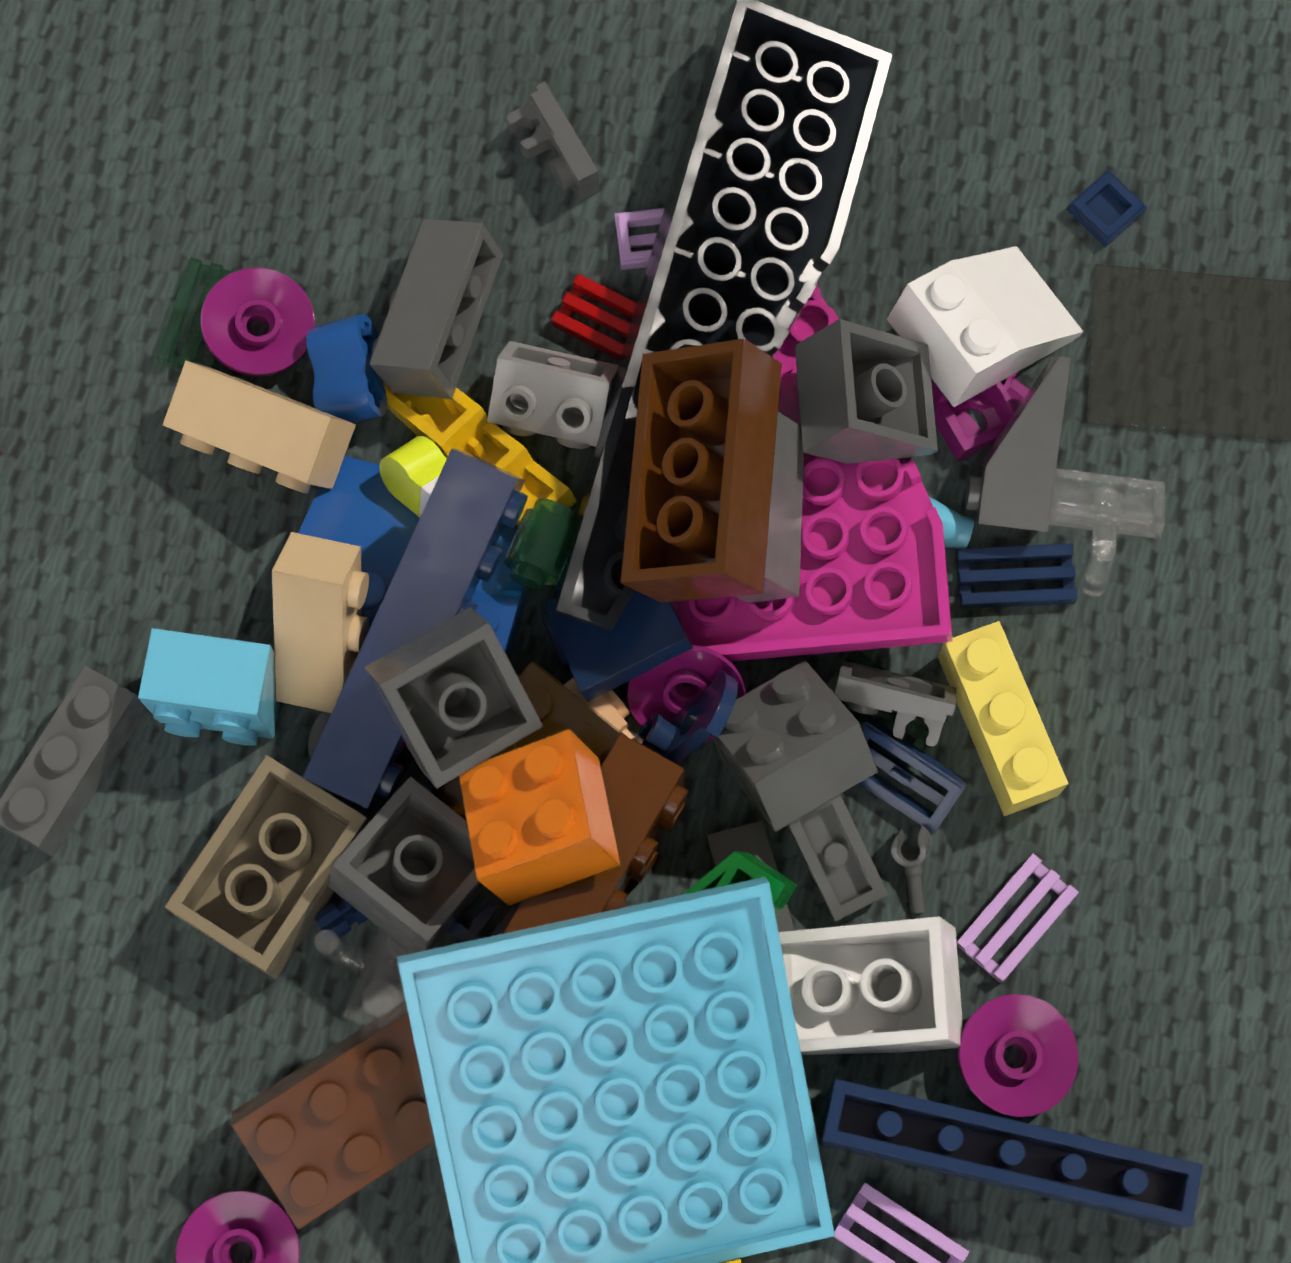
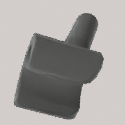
(912, 866)

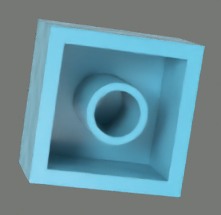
(210, 685)

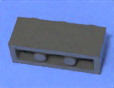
(436, 308)
(785, 517)
(69, 761)

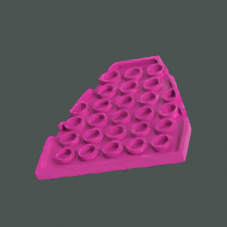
(867, 554)

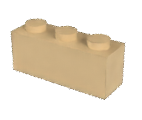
(258, 428)
(317, 619)

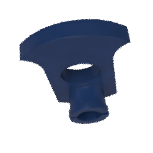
(694, 724)

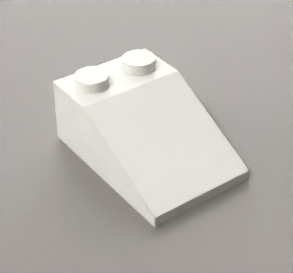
(982, 320)
(875, 987)

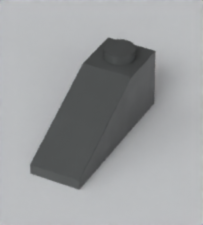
(1021, 465)

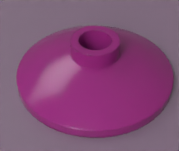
(251, 297)
(661, 689)
(1046, 1048)
(235, 1219)

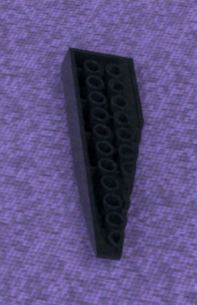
(738, 241)

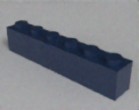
(433, 582)
(1011, 1154)

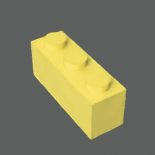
(1002, 718)

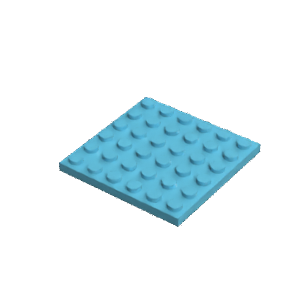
(621, 1086)

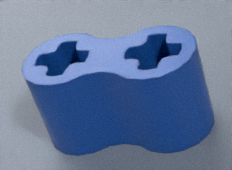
(342, 373)

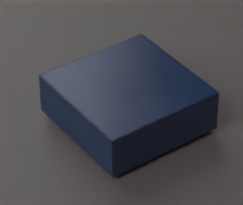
(1107, 208)

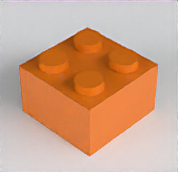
(538, 818)

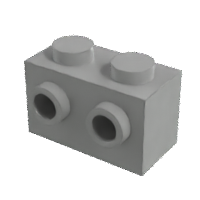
(550, 394)

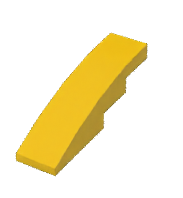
(464, 426)

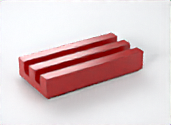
(573, 302)

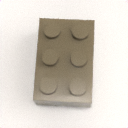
(267, 867)

